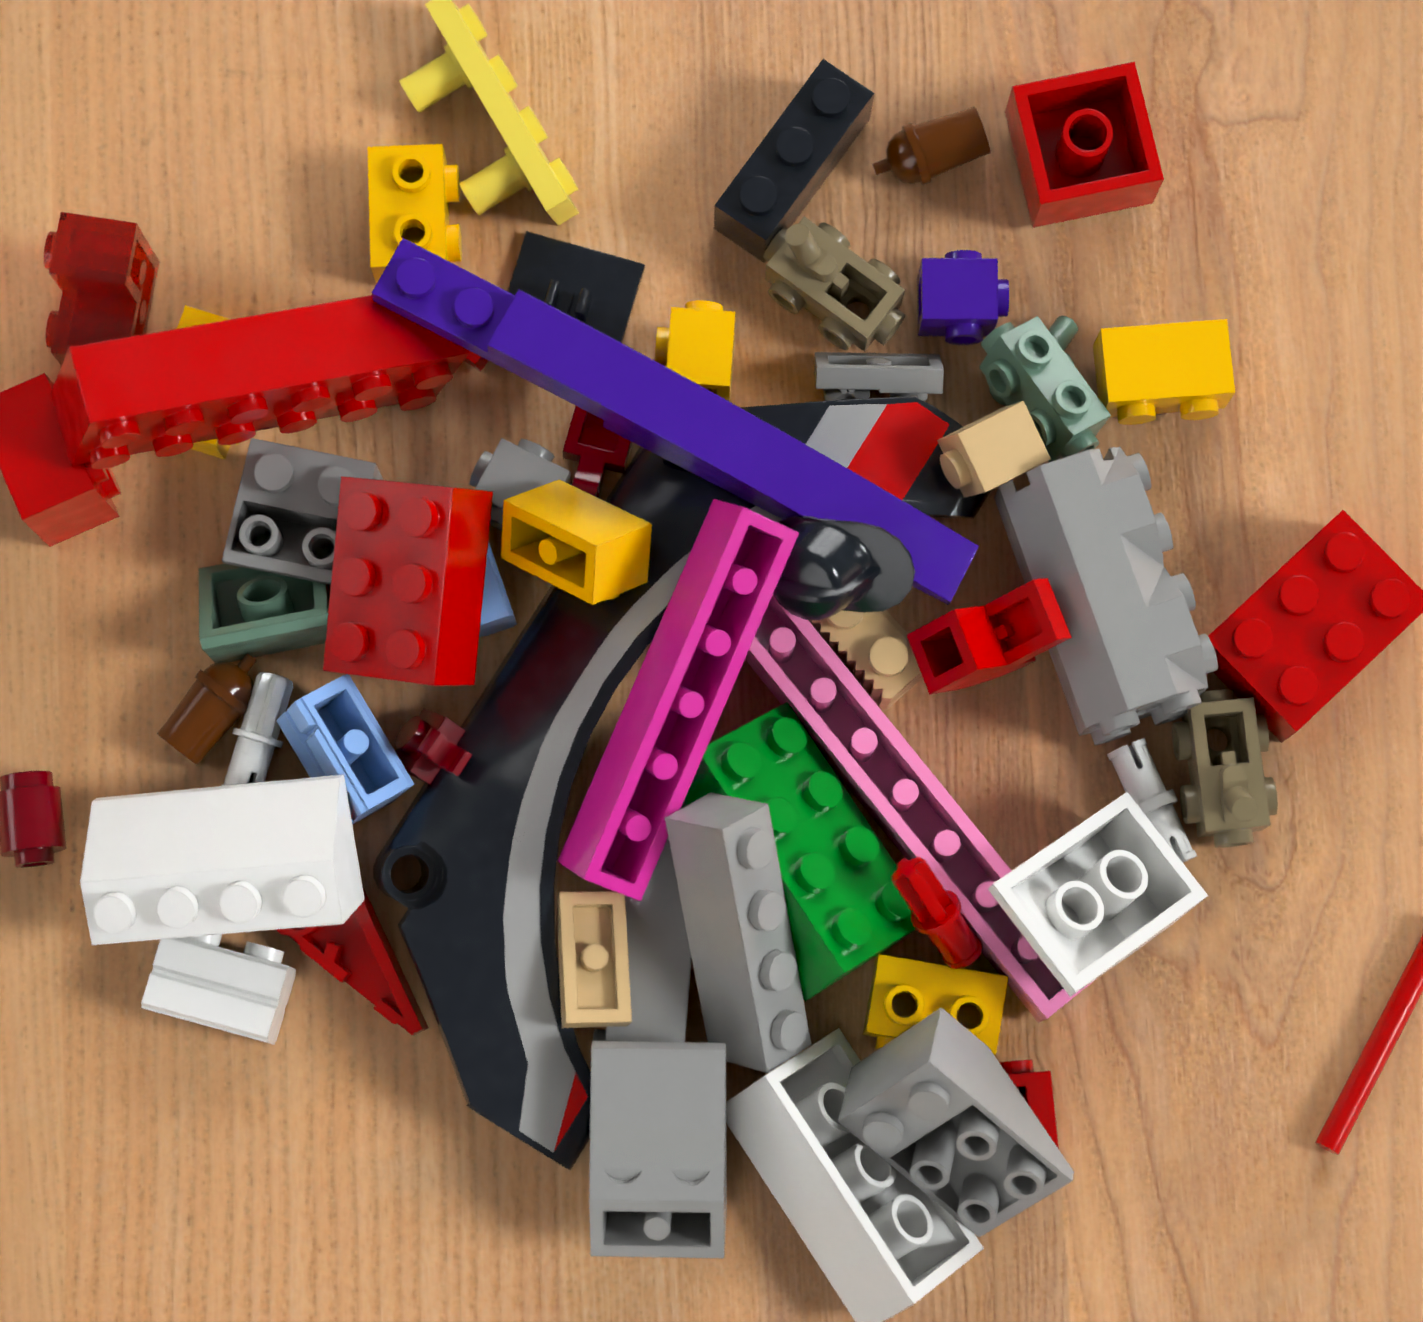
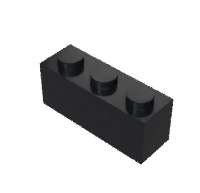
(793, 159)

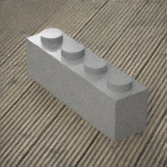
(739, 930)
(657, 962)

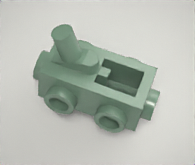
(1033, 367)

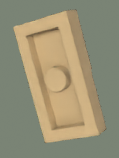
(593, 959)

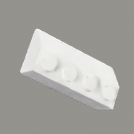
(220, 860)
(854, 1211)

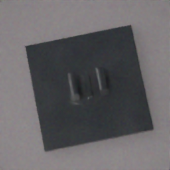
(579, 282)

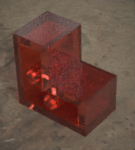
(104, 281)

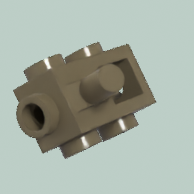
(819, 272)
(1227, 786)

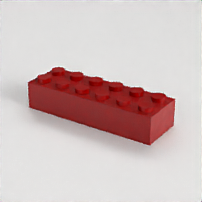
(245, 378)

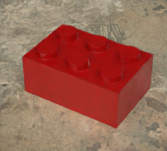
(407, 581)
(1315, 625)

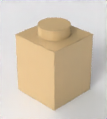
(992, 450)

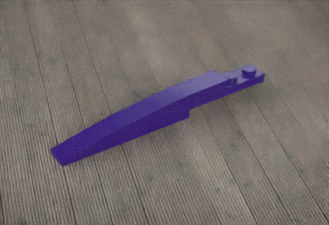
(660, 409)

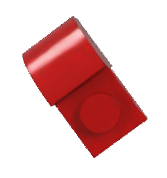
(989, 639)

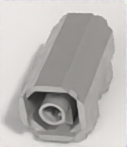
(1128, 619)

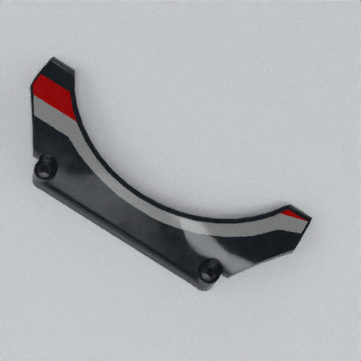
(491, 835)

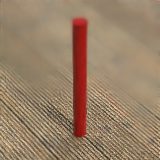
(1374, 1055)

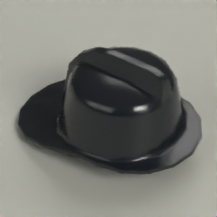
(842, 569)

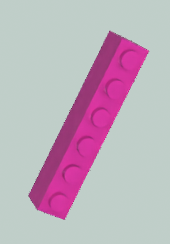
(677, 698)

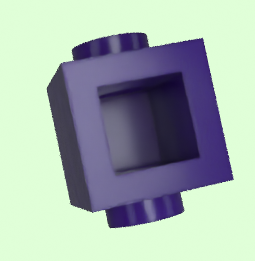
(960, 297)

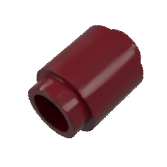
(31, 818)

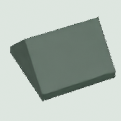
(258, 612)

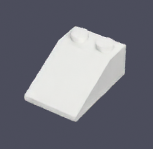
(1098, 893)

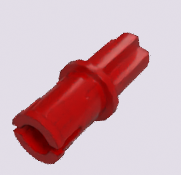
(936, 912)

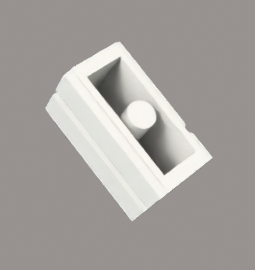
(220, 986)

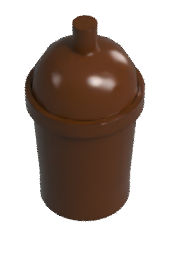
(935, 147)
(209, 708)

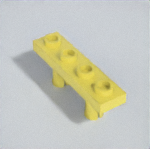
(524, 159)

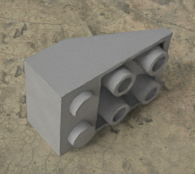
(953, 1124)
(658, 1149)

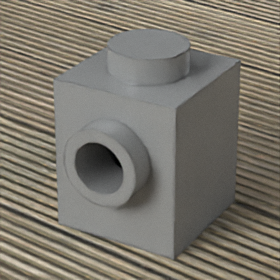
(514, 471)

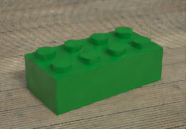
(826, 850)

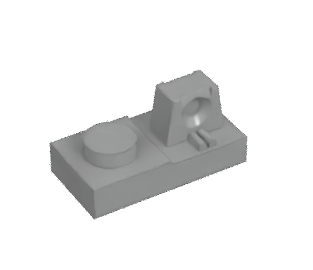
(855, 374)

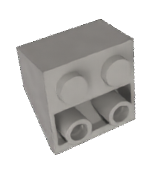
(289, 510)

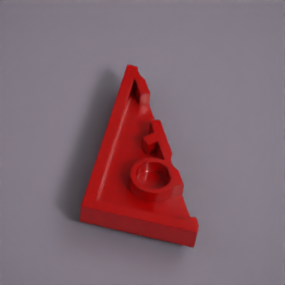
(365, 961)

